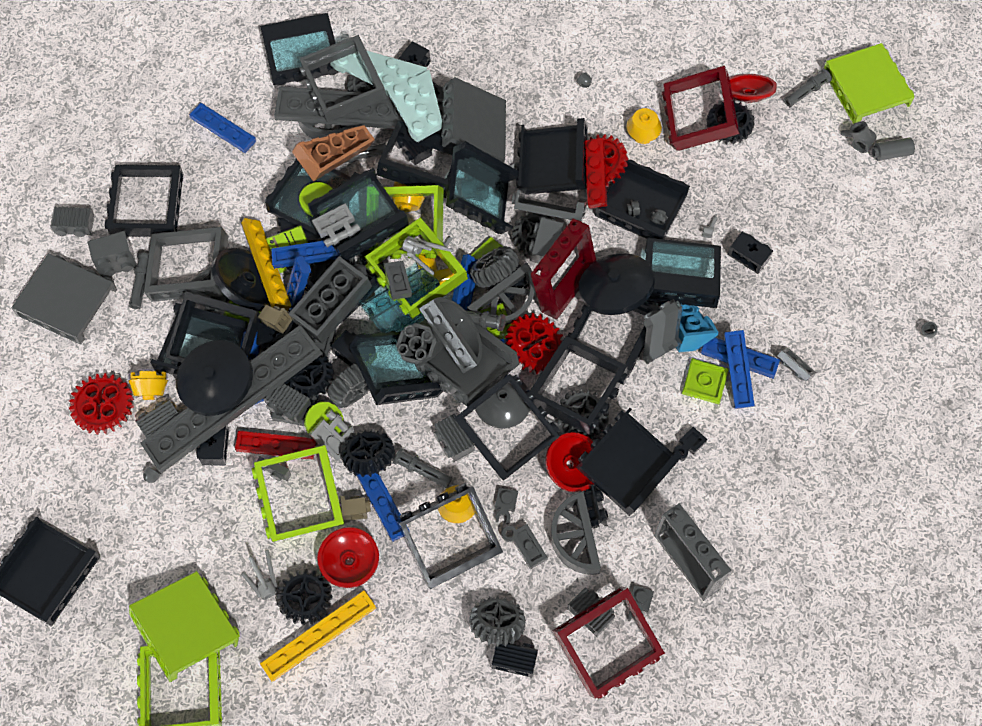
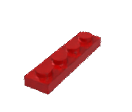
(596, 173)
(272, 444)

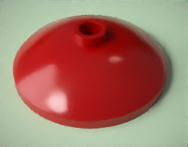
(752, 87)
(563, 449)
(347, 544)

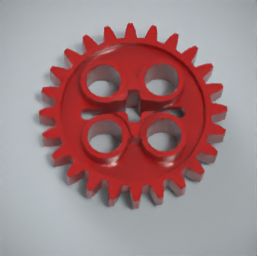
(617, 161)
(524, 328)
(118, 404)

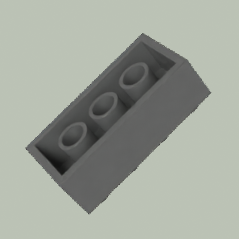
(330, 299)

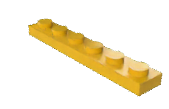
(263, 258)
(318, 636)

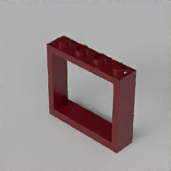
(709, 134)
(554, 302)
(590, 614)

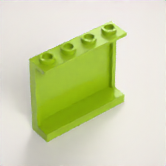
(868, 82)
(183, 624)

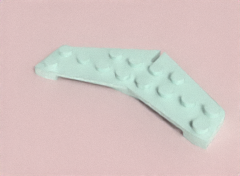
(406, 85)

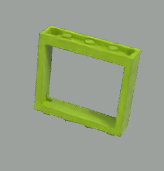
(433, 190)
(416, 228)
(263, 494)
(144, 683)

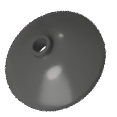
(504, 411)

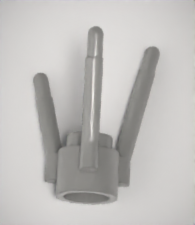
(415, 246)
(265, 587)

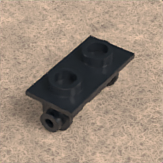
(598, 513)

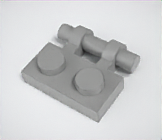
(333, 221)
(325, 434)

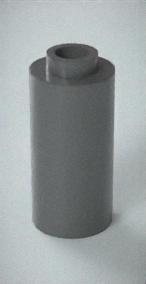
(893, 149)

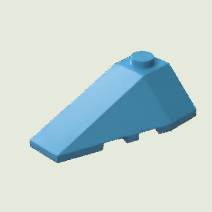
(694, 329)

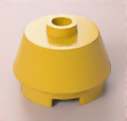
(644, 126)
(409, 203)
(148, 384)
(457, 510)

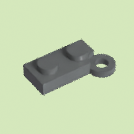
(526, 545)

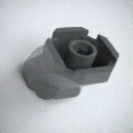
(662, 330)
(418, 343)

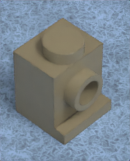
(275, 318)
(355, 508)

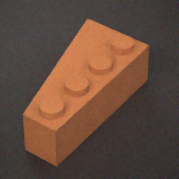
(329, 152)

